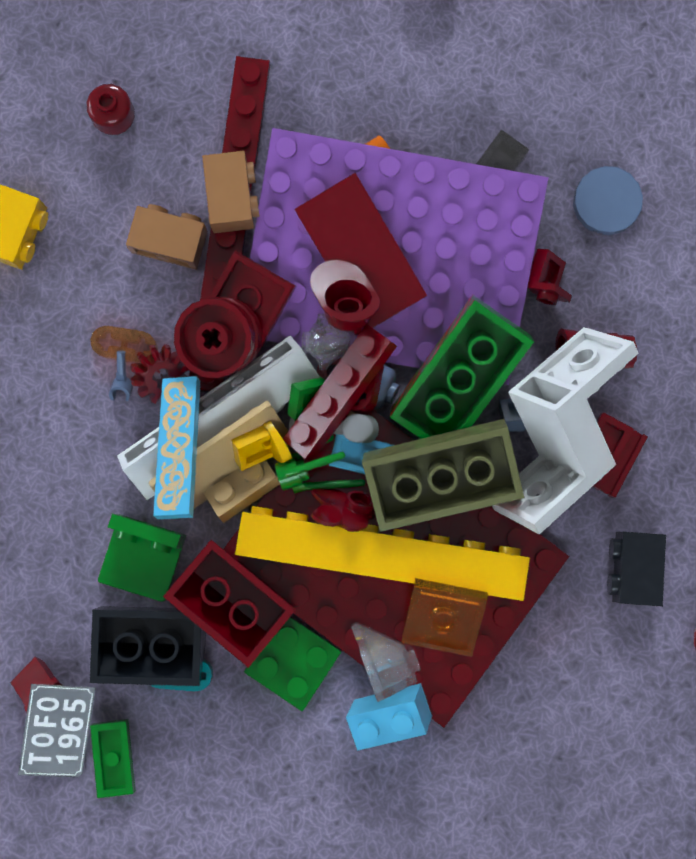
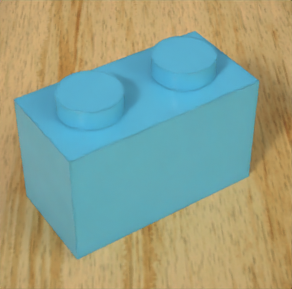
(389, 720)

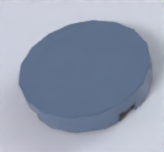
(607, 200)

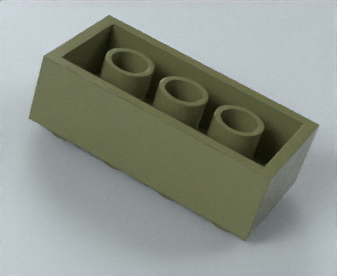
(442, 475)

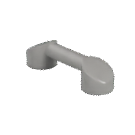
(356, 428)

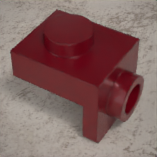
(546, 277)

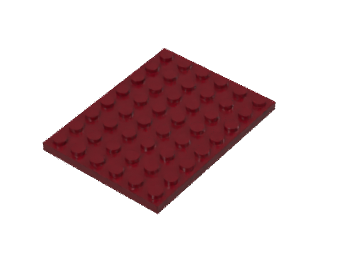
(337, 599)

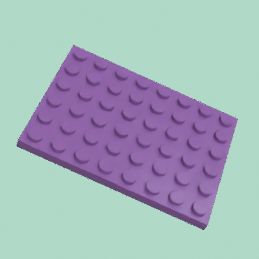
(453, 220)

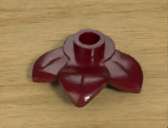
(343, 509)

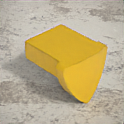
(259, 446)

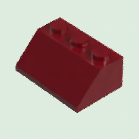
(229, 603)

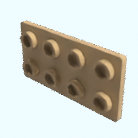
(220, 477)

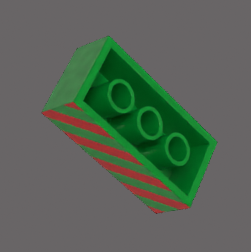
(461, 372)

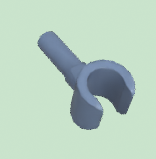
(121, 381)

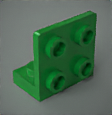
(141, 557)

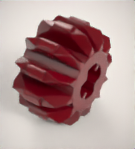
(149, 365)

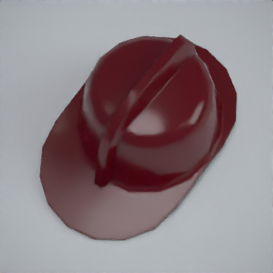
(344, 295)

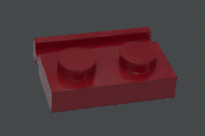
(624, 446)

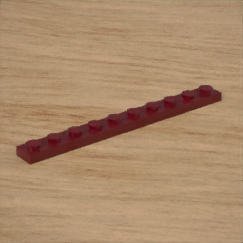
(241, 134)

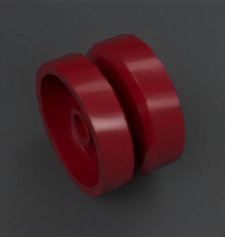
(197, 339)

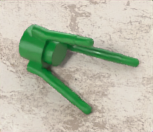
(295, 472)

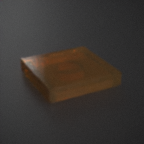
(444, 617)

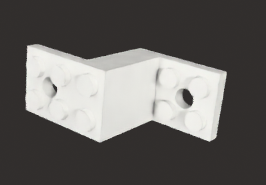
(563, 426)

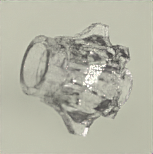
(326, 342)

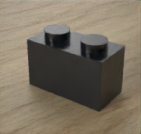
(637, 568)

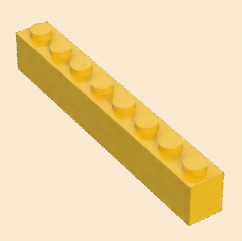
(382, 555)

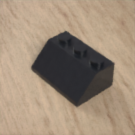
(145, 647)

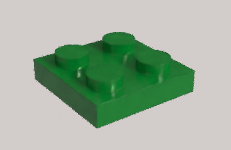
(294, 663)

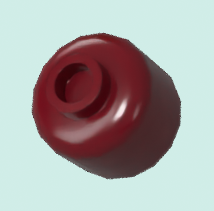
(110, 109)

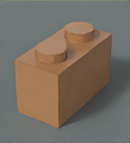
(229, 192)
(167, 236)

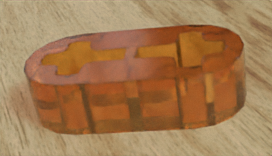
(124, 336)

